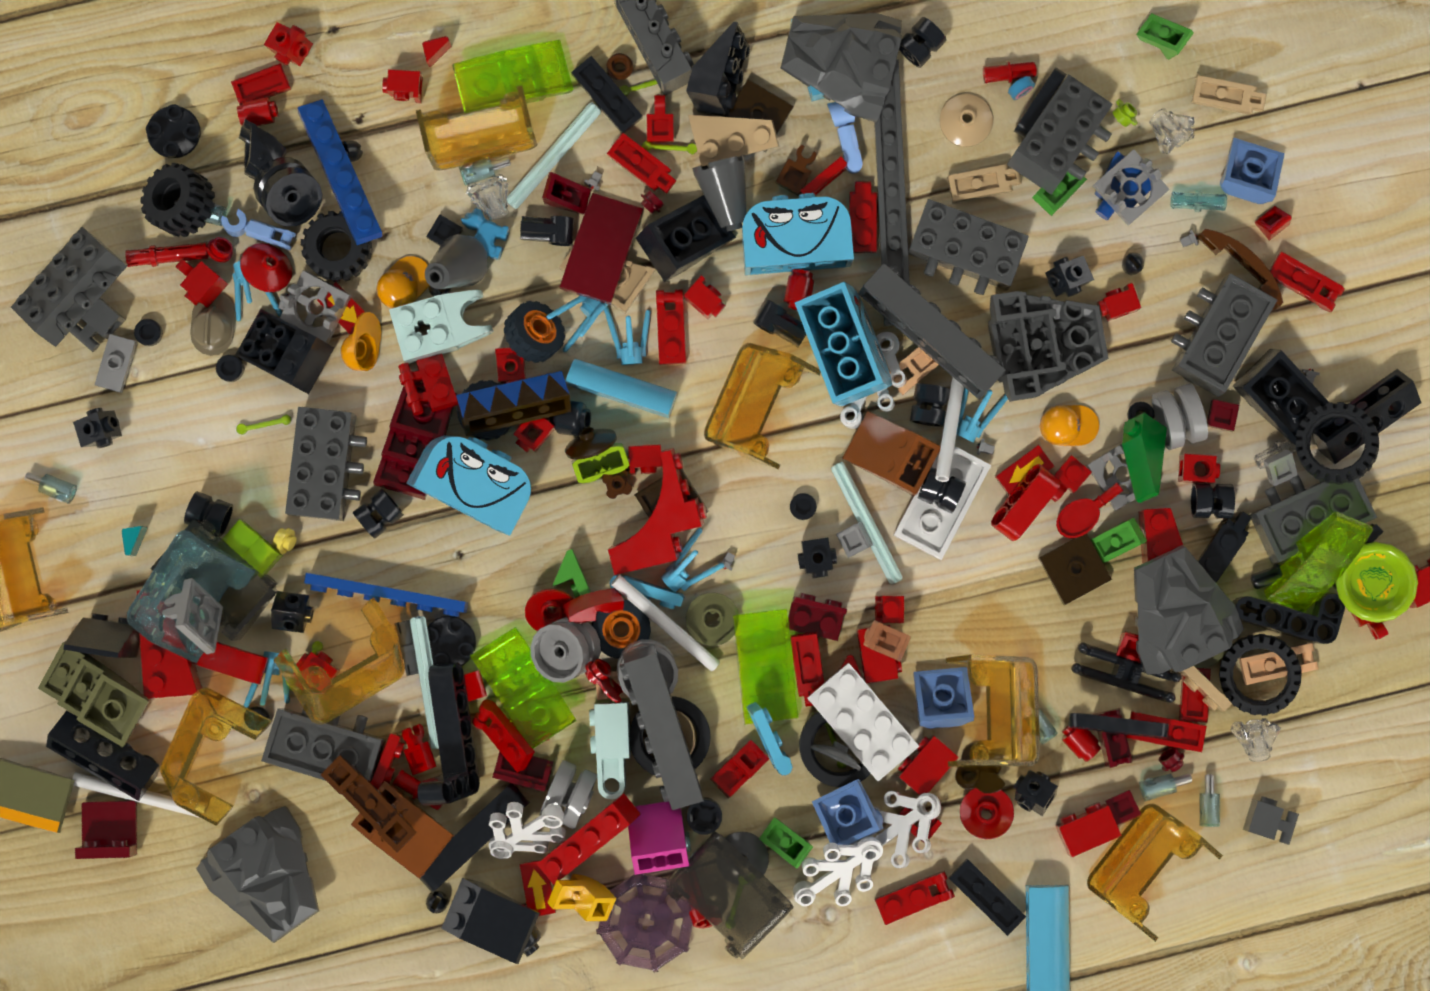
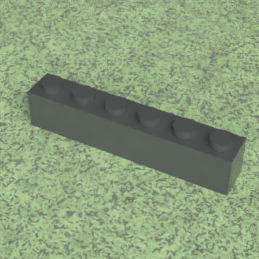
(932, 331)
(662, 727)

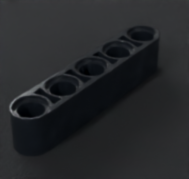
(470, 839)

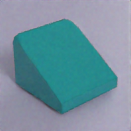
(132, 539)

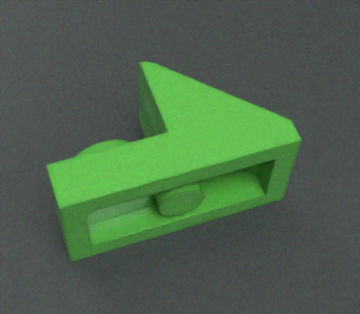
(1164, 35)
(1061, 194)
(1118, 540)
(570, 570)
(786, 842)

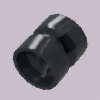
(928, 36)
(929, 395)
(945, 493)
(1203, 500)
(384, 506)
(203, 507)
(704, 816)

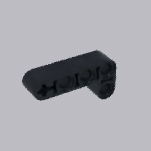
(1285, 615)

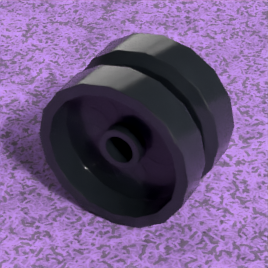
(287, 191)

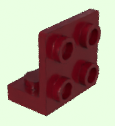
(812, 616)
(108, 830)

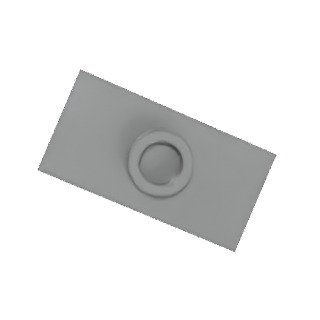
(115, 363)

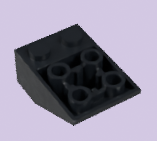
(718, 73)
(284, 351)

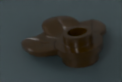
(984, 778)

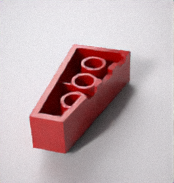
(1160, 532)
(166, 672)

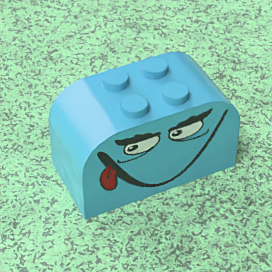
(796, 235)
(844, 344)
(473, 481)

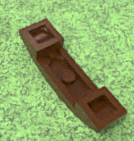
(1250, 261)
(369, 803)

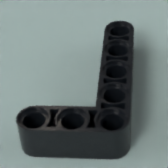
(454, 738)

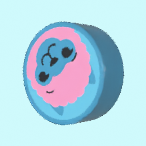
(1021, 87)

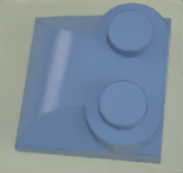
(1252, 172)
(943, 697)
(848, 814)

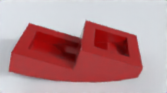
(739, 768)

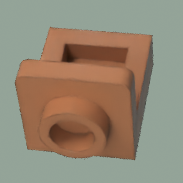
(886, 640)

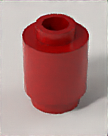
(258, 111)
(798, 287)
(1081, 742)

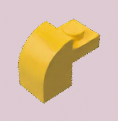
(584, 895)

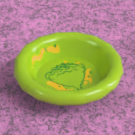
(1378, 583)

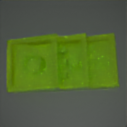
(535, 67)
(1320, 561)
(765, 663)
(521, 690)

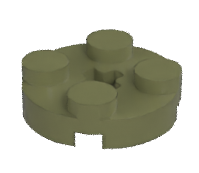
(696, 619)

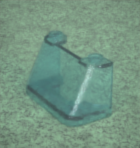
(184, 559)

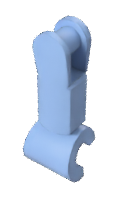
(847, 137)
(258, 230)

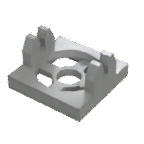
(1115, 200)
(334, 314)
(1097, 469)
(204, 631)

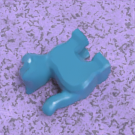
(486, 232)

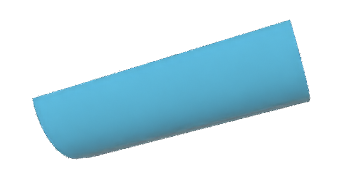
(621, 388)
(1047, 938)

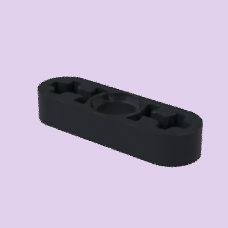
(1040, 102)

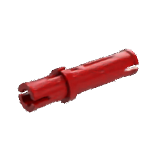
(159, 255)

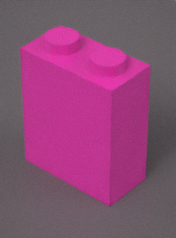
(658, 839)

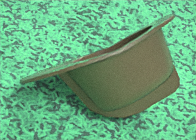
(213, 326)

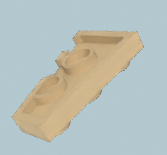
(731, 137)
(630, 285)

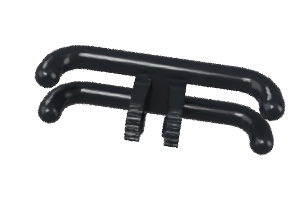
(1124, 674)

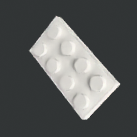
(934, 528)
(863, 722)

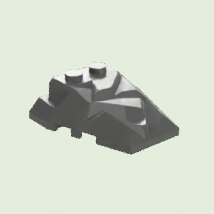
(845, 58)
(1043, 341)
(1180, 613)
(263, 874)

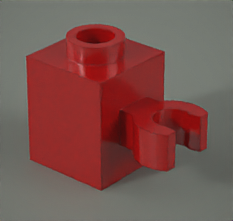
(201, 283)

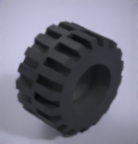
(193, 205)
(313, 243)

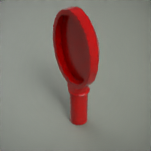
(1083, 514)

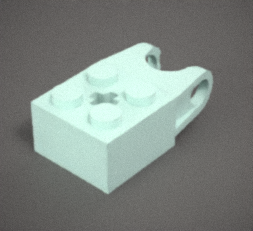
(446, 323)
(610, 744)

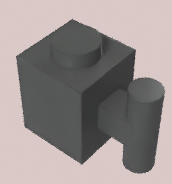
(100, 319)
(1265, 820)

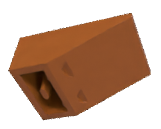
(892, 453)
(425, 844)

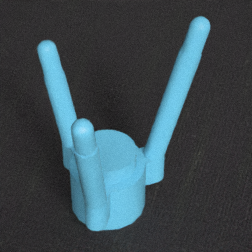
(239, 279)
(589, 307)
(631, 352)
(969, 427)
(676, 575)
(271, 669)

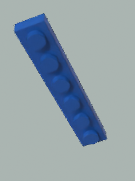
(339, 172)
(398, 597)

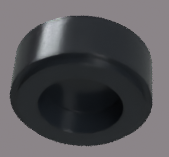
(148, 332)
(229, 368)
(803, 506)

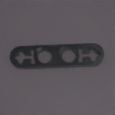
(1118, 725)

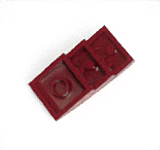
(601, 248)
(406, 442)

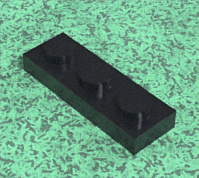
(606, 95)
(987, 897)

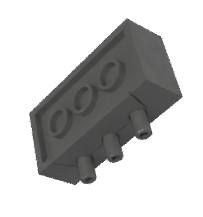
(657, 42)
(1062, 135)
(967, 246)
(68, 286)
(1222, 334)
(323, 464)
(1295, 516)
(311, 747)

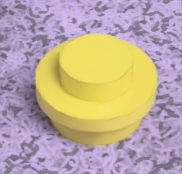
(284, 540)

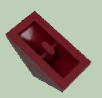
(565, 194)

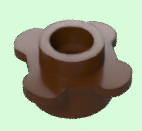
(623, 488)

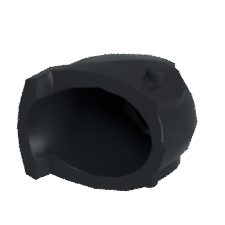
(259, 148)

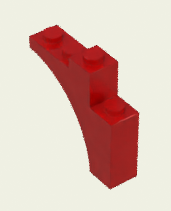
(673, 513)

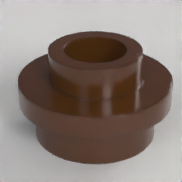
(616, 59)

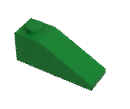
(1144, 455)

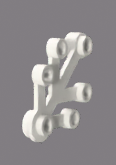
(890, 357)
(902, 824)
(503, 846)
(865, 852)

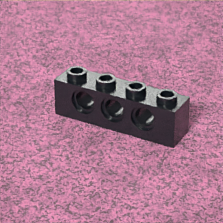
(1382, 403)
(108, 768)

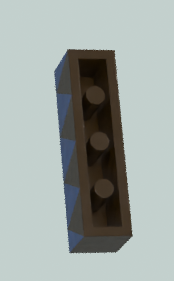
(513, 403)

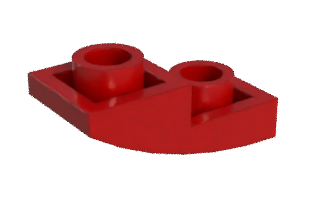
(586, 606)

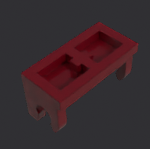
(1114, 745)
(534, 776)

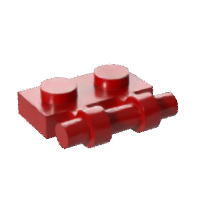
(436, 382)

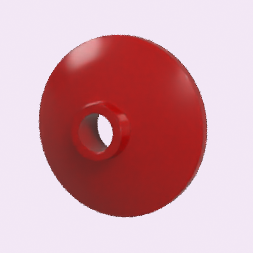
(260, 273)
(538, 607)
(996, 803)

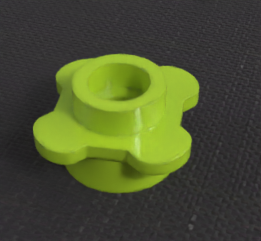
(1125, 113)

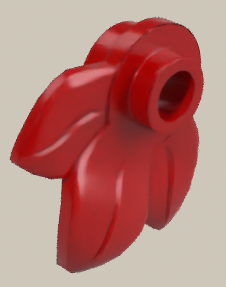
(599, 673)

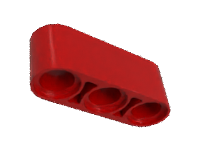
(1025, 502)
(235, 663)

